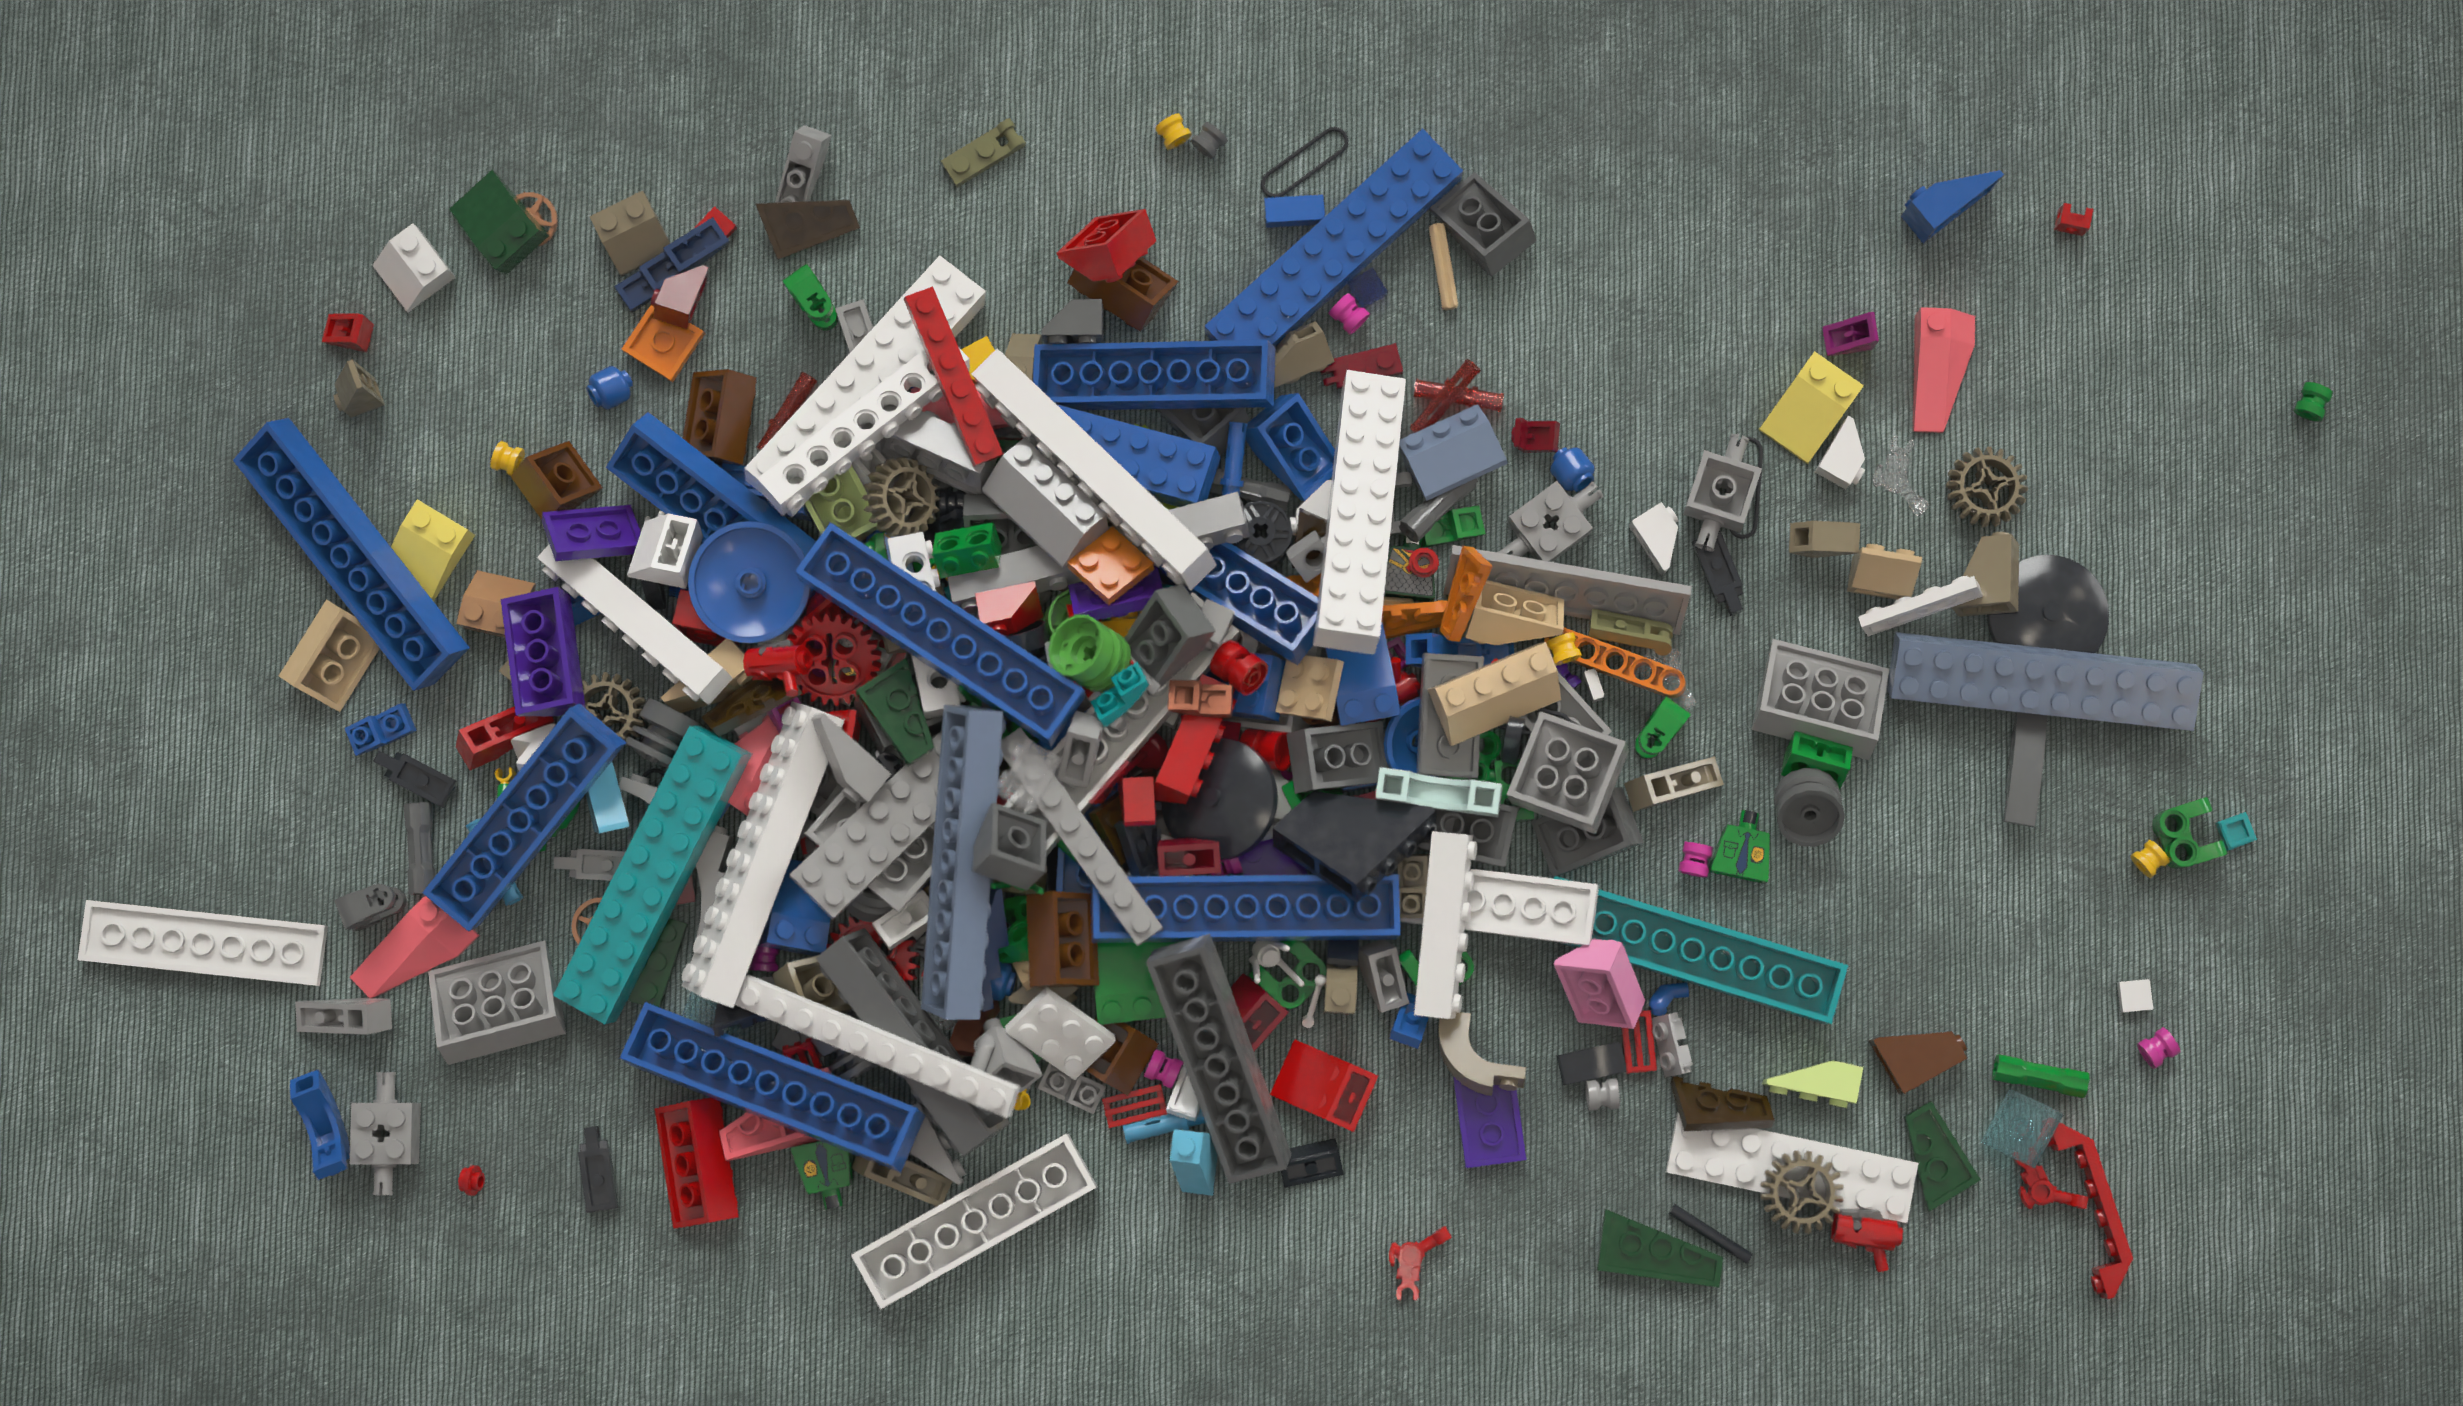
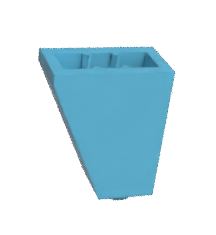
(606, 803)
(1194, 1161)

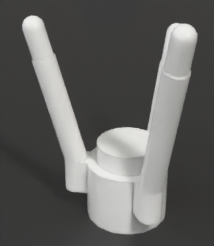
(1268, 955)

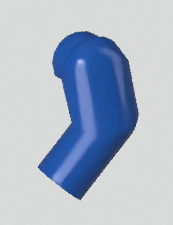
(1665, 994)

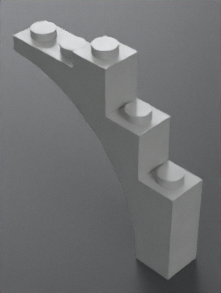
(713, 858)

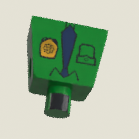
(1743, 851)
(824, 1170)

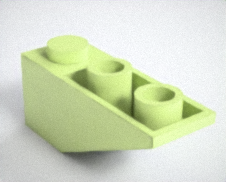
(1829, 1080)

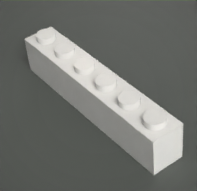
(1444, 925)

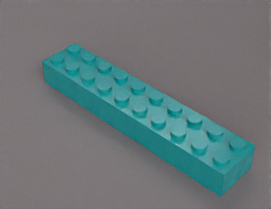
(652, 874)
(1720, 958)

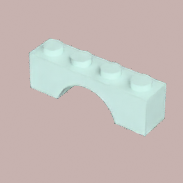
(1439, 793)

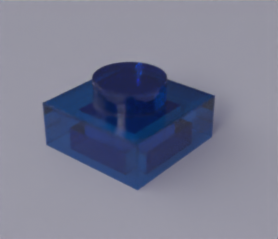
(1367, 288)

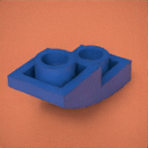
(380, 729)

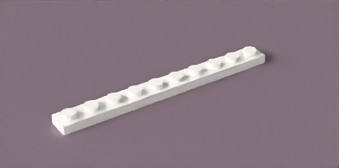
(878, 1046)

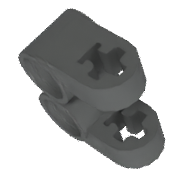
(364, 907)

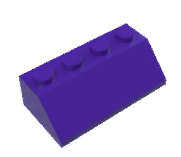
(542, 653)

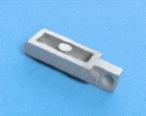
(590, 863)

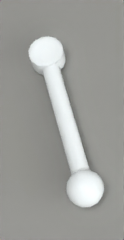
(1308, 1020)

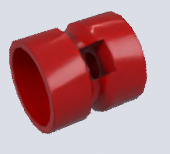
(1239, 667)
(1271, 745)

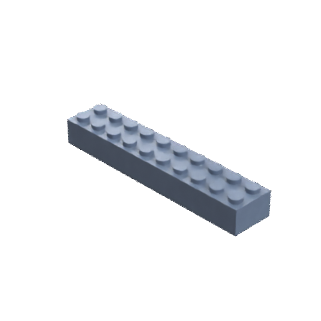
(2044, 681)
(957, 894)

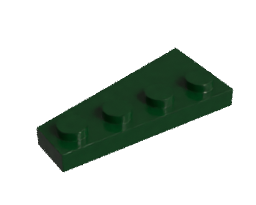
(1646, 1252)

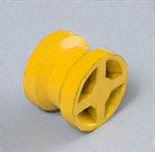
(1173, 131)
(506, 458)
(1564, 648)
(2150, 858)

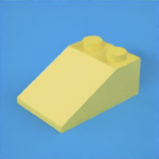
(1811, 407)
(430, 546)

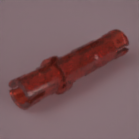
(1467, 373)
(1472, 397)
(792, 403)

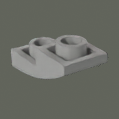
(1079, 1092)

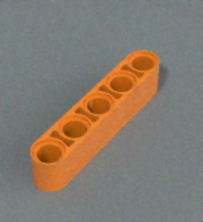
(1627, 671)

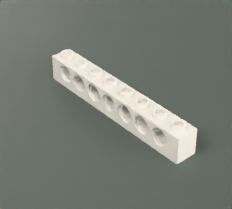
(845, 427)

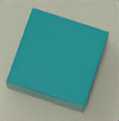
(2236, 831)

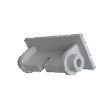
(1673, 1058)

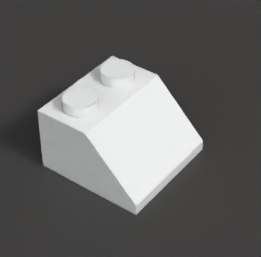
(412, 268)

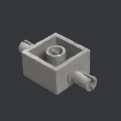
(1555, 506)
(1719, 510)
(389, 1115)

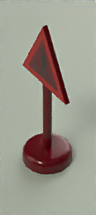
(1150, 756)

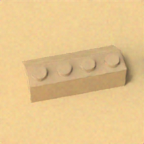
(1496, 692)

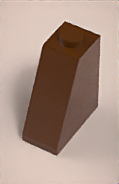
(1918, 1057)

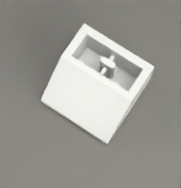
(666, 550)

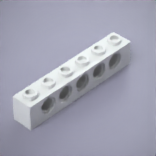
(902, 552)

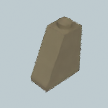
(1997, 572)
(1340, 990)

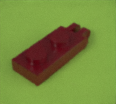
(1378, 361)

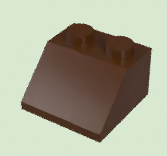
(555, 479)
(1124, 1059)

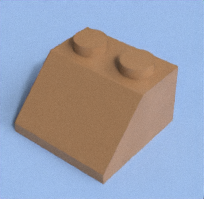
(482, 602)

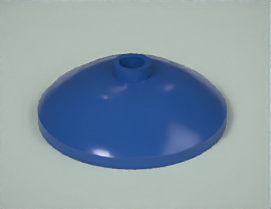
(1398, 738)

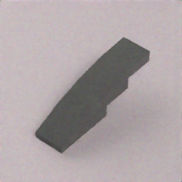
(2025, 769)

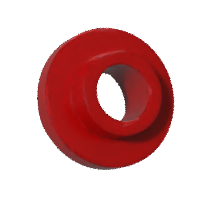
(1425, 553)
(471, 1180)

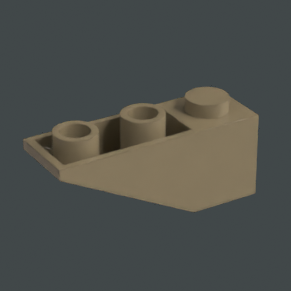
(1301, 353)

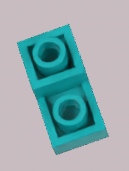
(1128, 689)

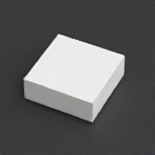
(1593, 685)
(2135, 995)

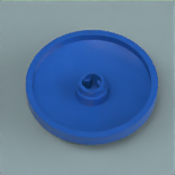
(748, 582)

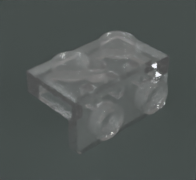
(1028, 775)

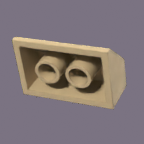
(331, 657)

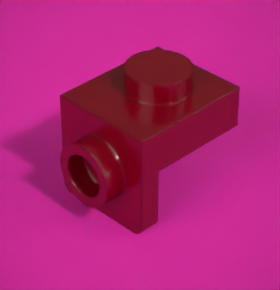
(1536, 436)

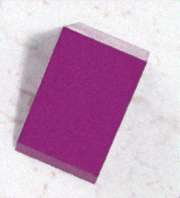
(1851, 335)

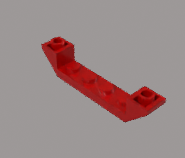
(2108, 1276)

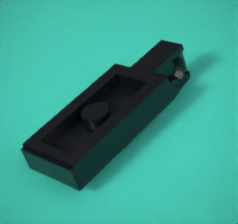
(1721, 574)
(417, 777)
(597, 1172)

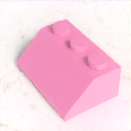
(1601, 984)

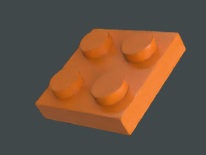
(662, 345)
(1110, 565)

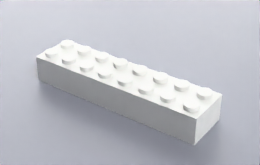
(974, 1221)

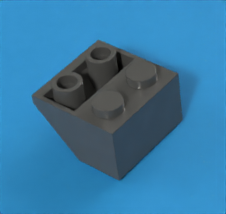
(1076, 323)

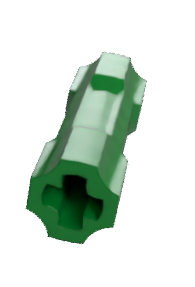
(2061, 1080)

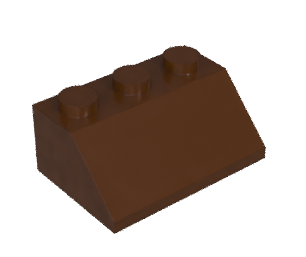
(1133, 297)
(720, 414)
(1061, 940)

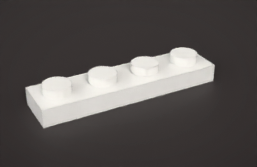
(1930, 602)

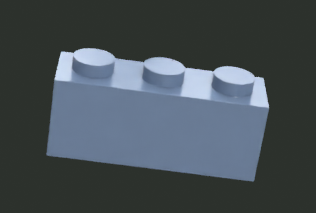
(1452, 452)

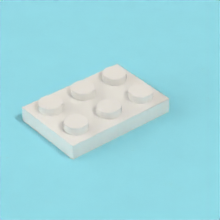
(1060, 1033)

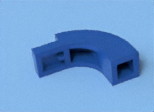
(1439, 644)
(323, 1123)

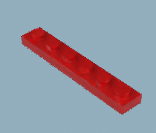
(953, 376)

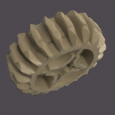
(1987, 497)
(889, 504)
(611, 700)
(1796, 1204)

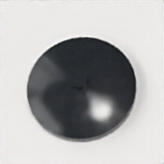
(2057, 607)
(1232, 803)

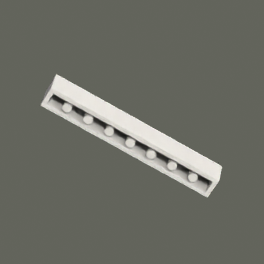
(640, 625)

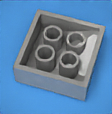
(1568, 772)

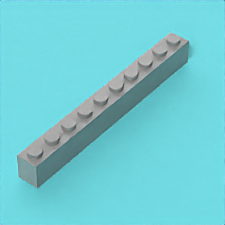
(1210, 521)

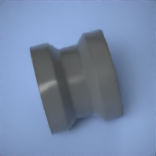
(1209, 140)

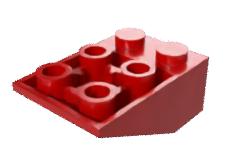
(1324, 1085)

